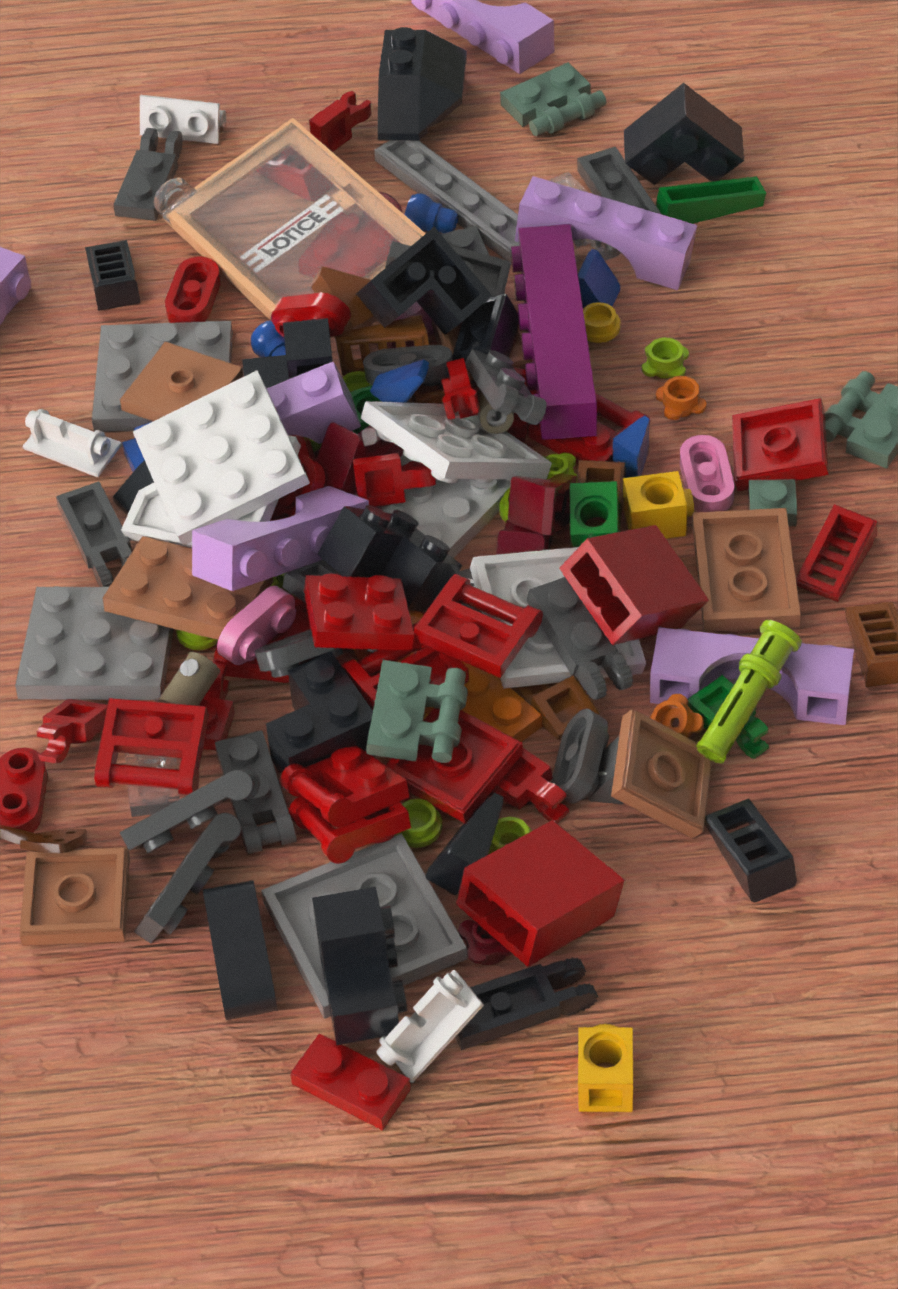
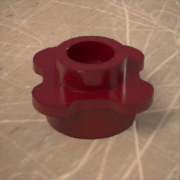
(481, 950)

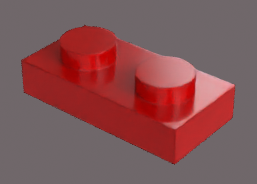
(350, 1081)

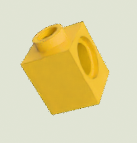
(658, 502)
(601, 1087)

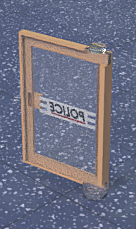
(284, 216)

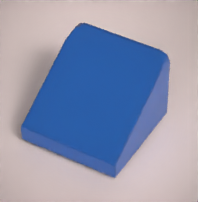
(597, 281)
(400, 383)
(633, 447)

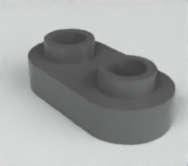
(392, 358)
(288, 652)
(580, 755)

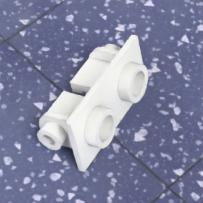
(195, 119)
(69, 443)
(432, 1026)

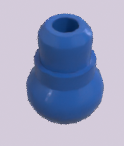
(429, 214)
(267, 341)

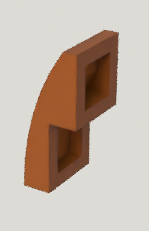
(557, 703)

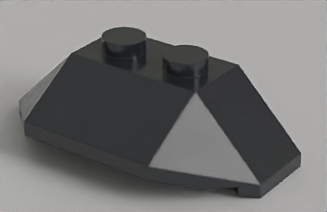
(417, 83)

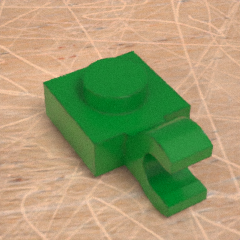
(707, 704)

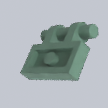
(552, 100)
(876, 434)
(400, 711)

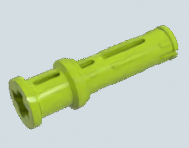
(758, 672)

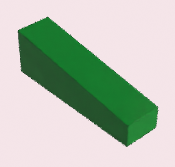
(710, 199)

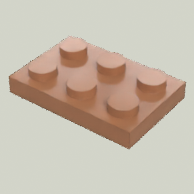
(745, 569)
(161, 590)

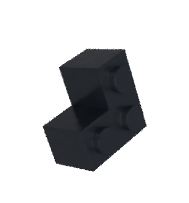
(681, 131)
(430, 276)
(306, 349)
(391, 546)
(325, 718)
(356, 964)

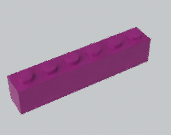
(555, 331)

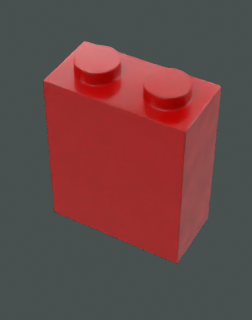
(633, 584)
(539, 892)

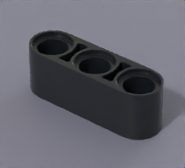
(240, 950)

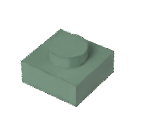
(772, 495)

